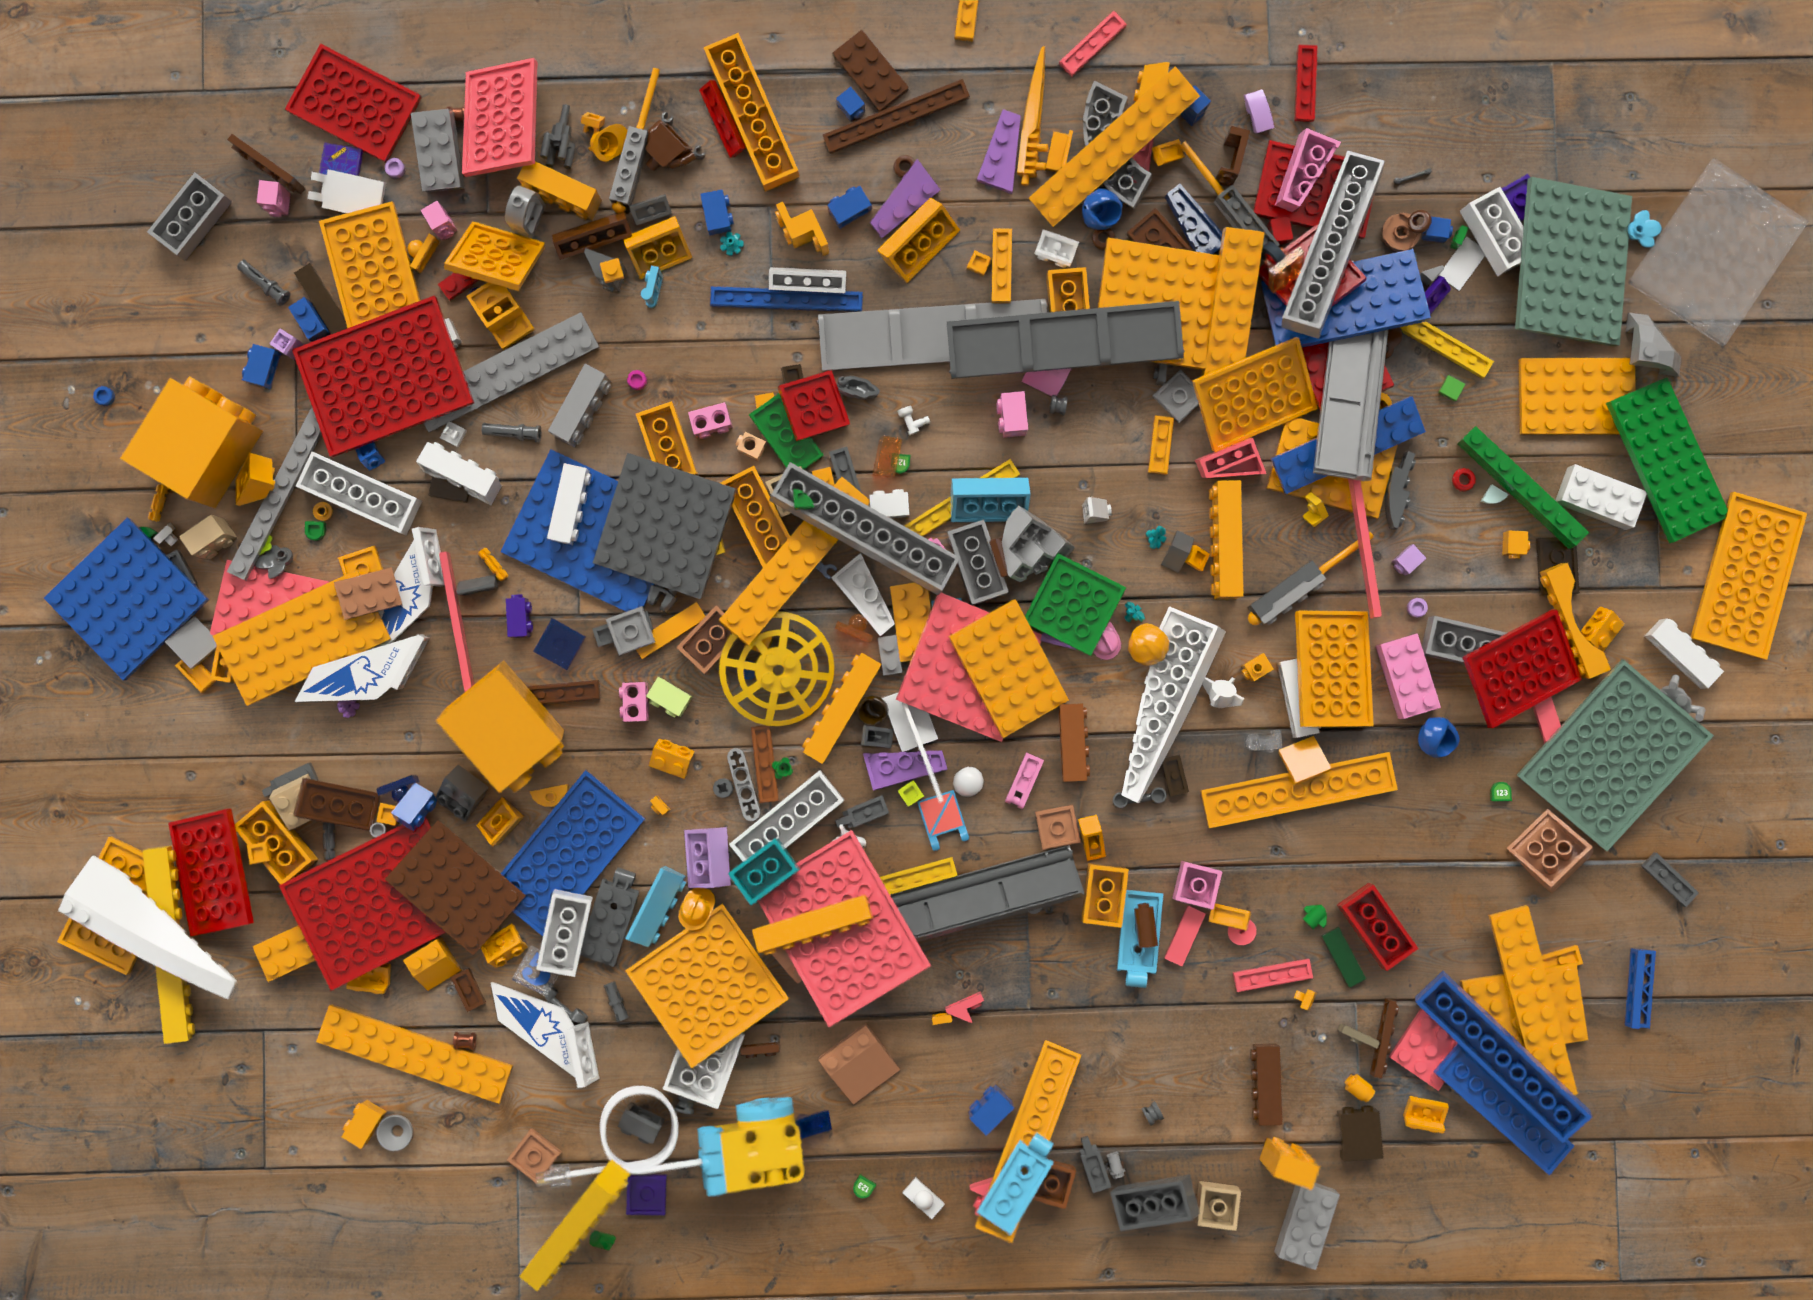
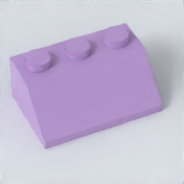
(707, 857)

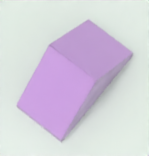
(285, 343)

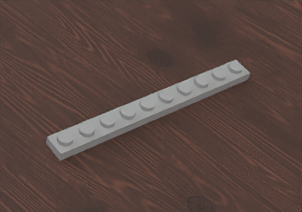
(276, 500)

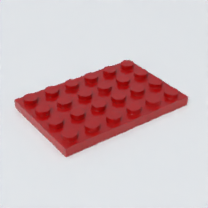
(353, 103)
(1313, 206)
(1522, 668)
(211, 872)

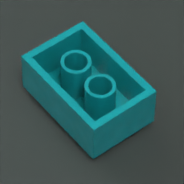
(764, 871)

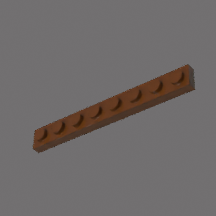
(896, 116)

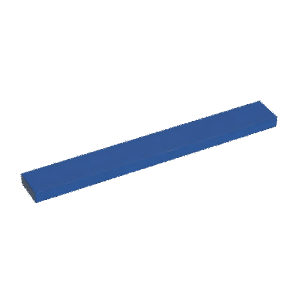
(785, 299)

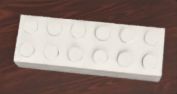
(358, 493)
(790, 817)

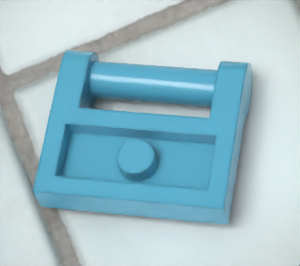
(654, 281)

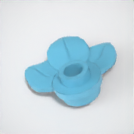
(1644, 229)

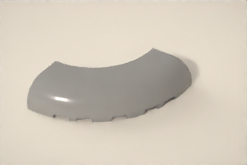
(1102, 109)

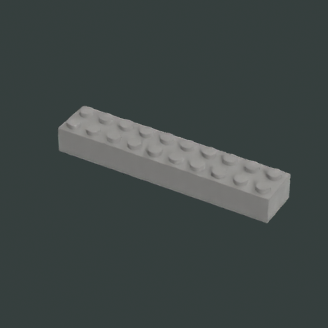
(1333, 244)
(866, 530)

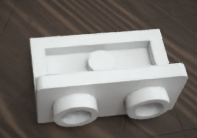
(1056, 248)

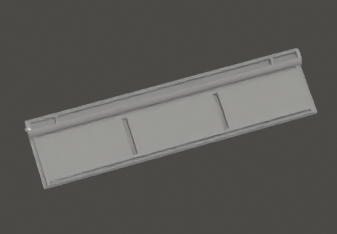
(902, 334)
(1351, 406)

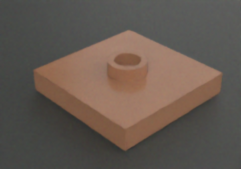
(1057, 827)
(534, 1154)

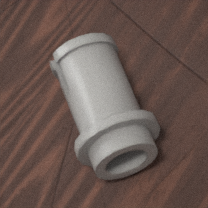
(1115, 1165)

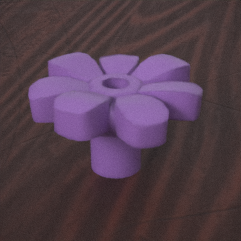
(347, 707)

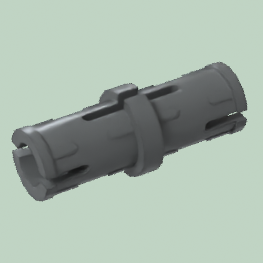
(616, 1001)

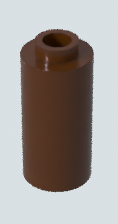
(1145, 925)

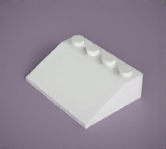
(707, 1079)

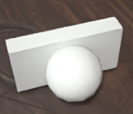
(923, 1198)

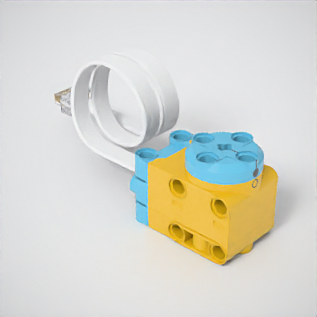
(733, 1157)

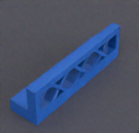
(1635, 988)

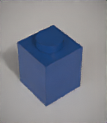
(851, 104)
(1439, 230)

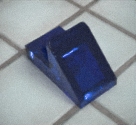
(813, 1123)

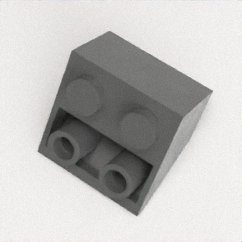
(461, 793)

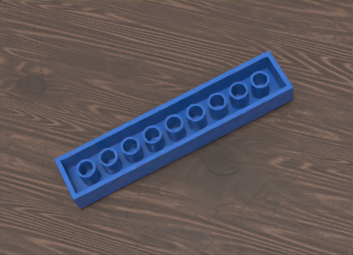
(1503, 1057)

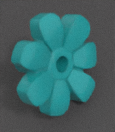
(731, 243)
(1156, 537)
(1133, 612)

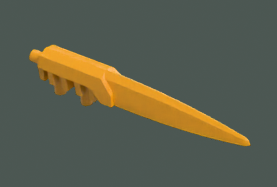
(1031, 125)

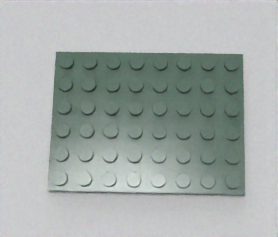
(1573, 262)
(1614, 755)

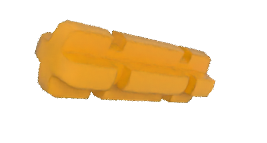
(158, 502)
(493, 564)

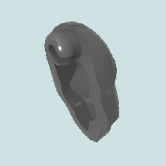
(857, 388)

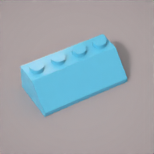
(987, 498)
(656, 906)

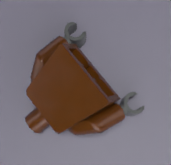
(668, 146)

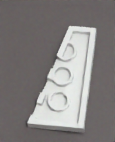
(862, 591)

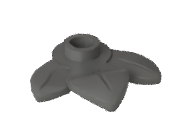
(274, 561)

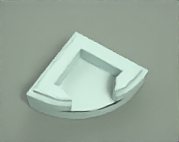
(1494, 495)

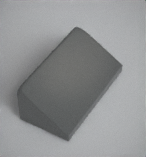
(477, 585)

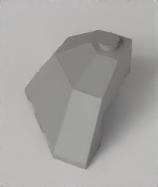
(1651, 347)
(1030, 544)

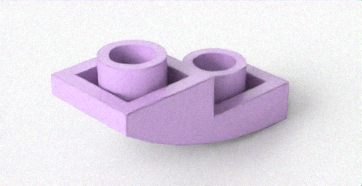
(1259, 110)

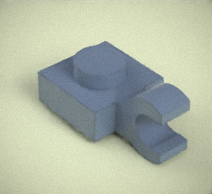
(823, 569)

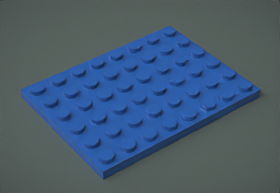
(572, 562)

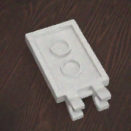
(347, 192)

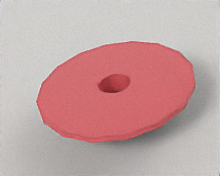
(1242, 937)

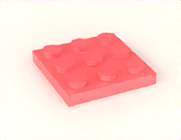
(1423, 1048)

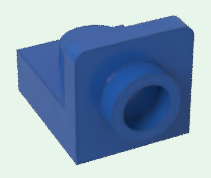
(370, 456)

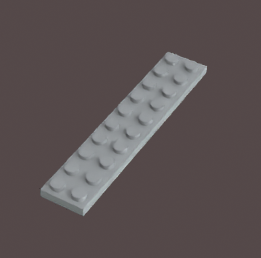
(524, 364)

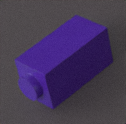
(518, 616)

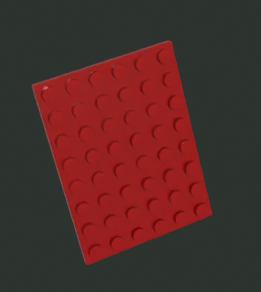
(383, 376)
(354, 914)

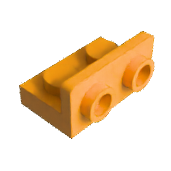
(503, 946)

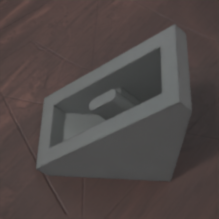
(1178, 551)
(877, 736)

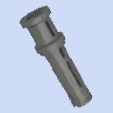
(269, 287)
(520, 432)

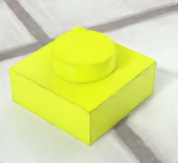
(910, 793)

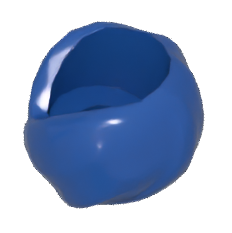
(1101, 209)
(1438, 737)

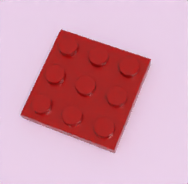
(813, 405)

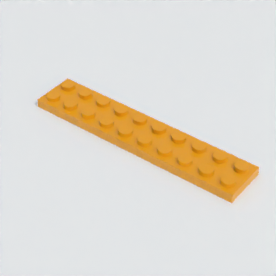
(1114, 146)
(782, 576)
(1280, 795)
(1531, 992)
(414, 1053)
(1037, 1112)

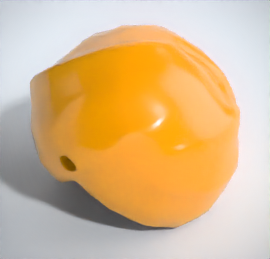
(1148, 644)

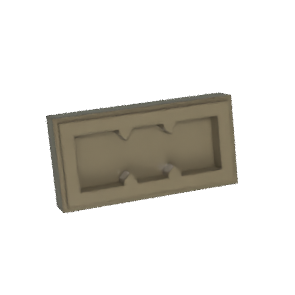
(1357, 1036)

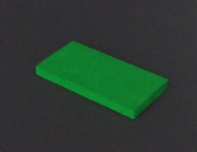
(775, 427)

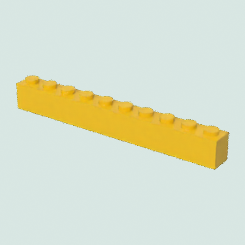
(172, 990)

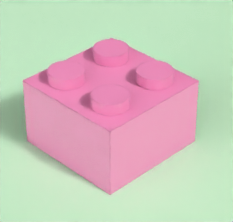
(1013, 414)
(1197, 885)

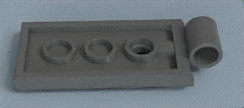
(609, 926)

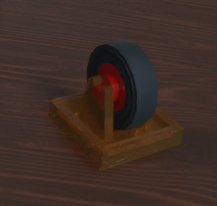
(1281, 265)

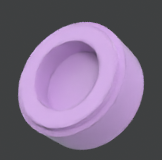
(395, 168)
(1417, 607)

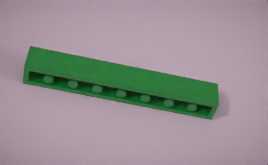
(1523, 488)

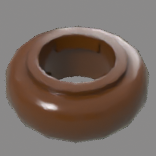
(904, 158)
(1426, 224)
(1095, 240)

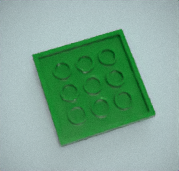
(1074, 604)

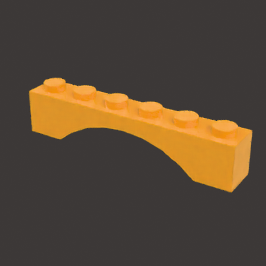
(1559, 585)

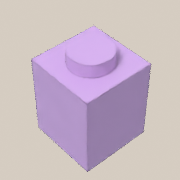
(1408, 560)

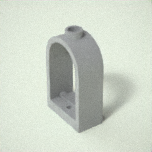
(521, 204)

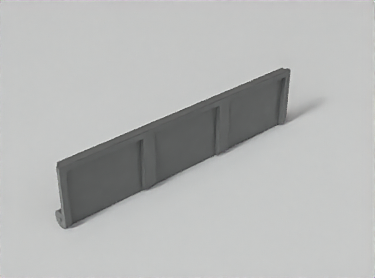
(1065, 339)
(990, 893)

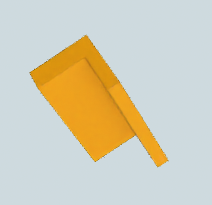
(1058, 151)

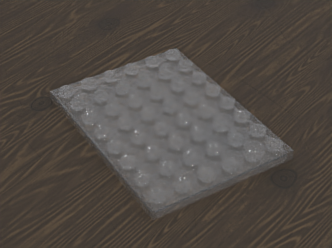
(1718, 252)

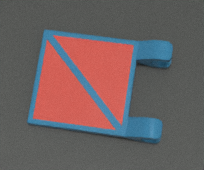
(942, 817)

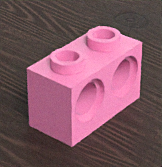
(273, 198)
(439, 220)
(709, 415)
(639, 701)

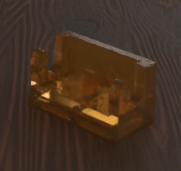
(887, 456)

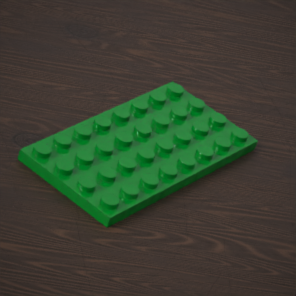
(1668, 459)

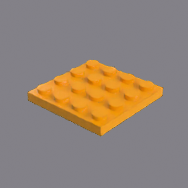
(494, 256)

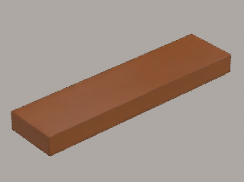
(763, 762)

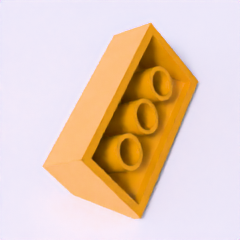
(919, 239)

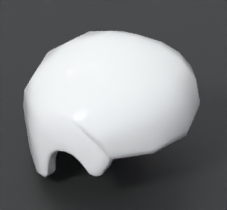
(968, 781)

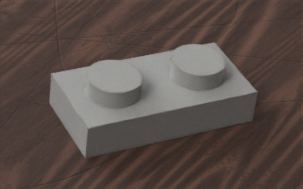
(889, 655)

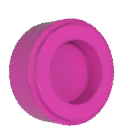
(637, 380)

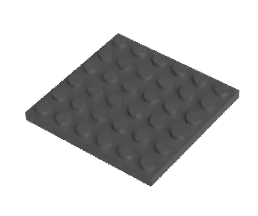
(664, 525)

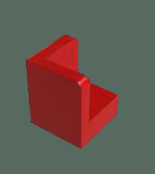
(1281, 230)

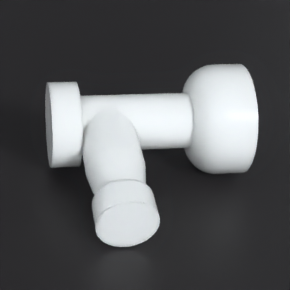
(912, 425)

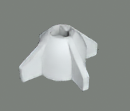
(1222, 693)

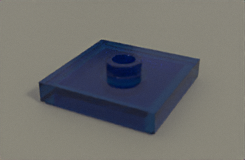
(559, 644)

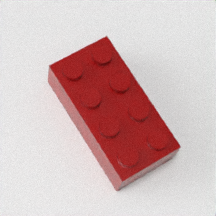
(1377, 926)

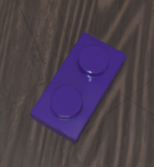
(1437, 292)

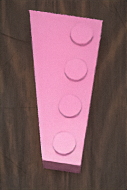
(1305, 166)

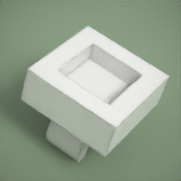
(453, 434)
(165, 534)

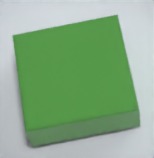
(1451, 388)

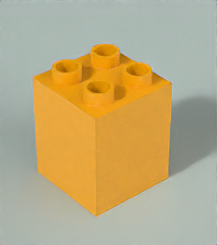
(193, 441)
(503, 728)

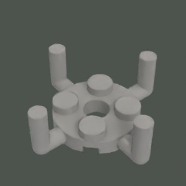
(1679, 696)

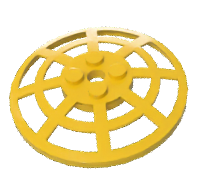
(778, 683)

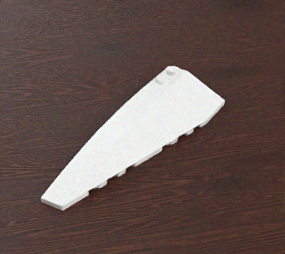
(1169, 695)
(119, 911)

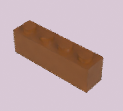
(1073, 742)

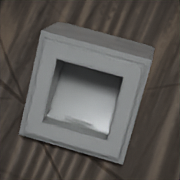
(1430, 275)

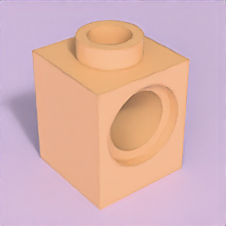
(757, 452)

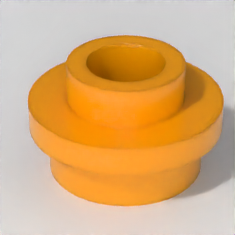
(328, 511)

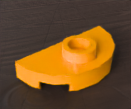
(549, 796)

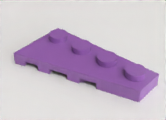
(1000, 158)
(906, 198)
(900, 767)

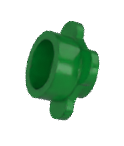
(787, 768)

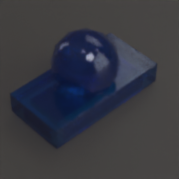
(398, 788)

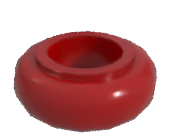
(1471, 476)

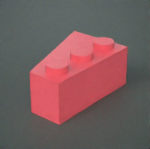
(1232, 461)

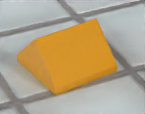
(499, 822)

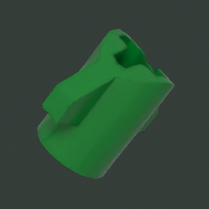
(1315, 916)
(602, 1240)

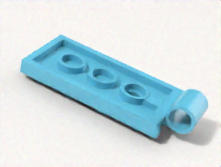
(1140, 963)
(1012, 1189)

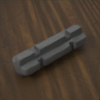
(329, 841)

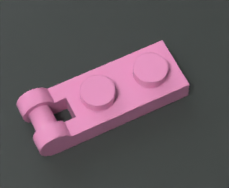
(1024, 780)

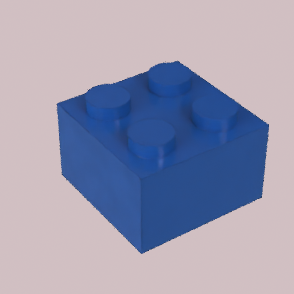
(990, 1109)

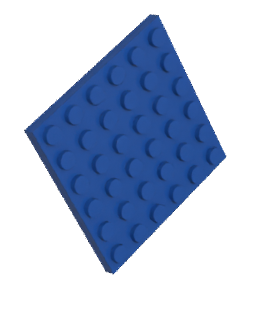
(126, 599)

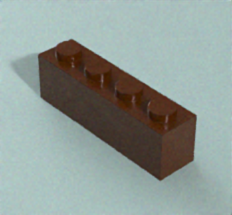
(591, 235)
(1266, 1084)

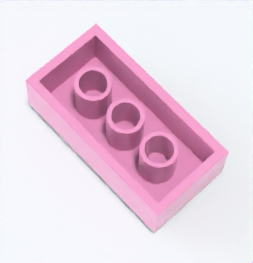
(1408, 676)

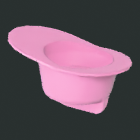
(1109, 643)

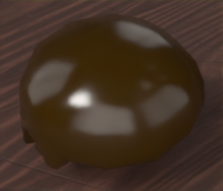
(872, 710)

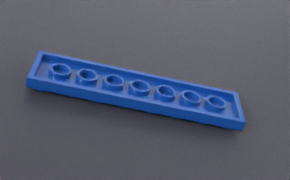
(1395, 425)
(1502, 1109)

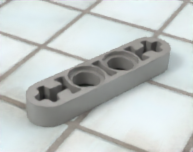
(740, 785)

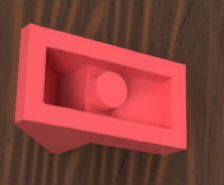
(959, 1008)
(981, 1188)

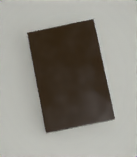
(1553, 552)

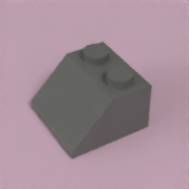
(595, 259)
(640, 1123)

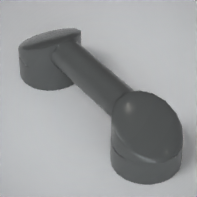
(1157, 796)
(576, 1016)

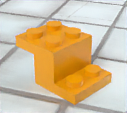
(801, 229)
(500, 314)

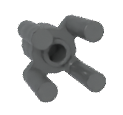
(559, 140)

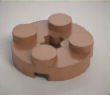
(1390, 236)

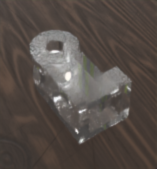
(1258, 742)

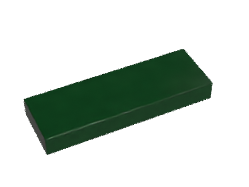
(1343, 957)

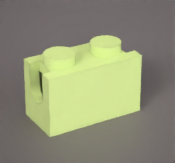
(669, 697)

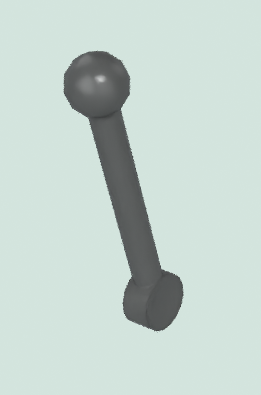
(1397, 181)

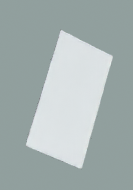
(1462, 263)

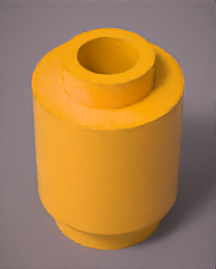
(1359, 1088)

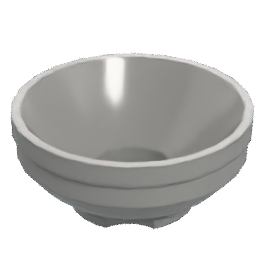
(386, 1136)

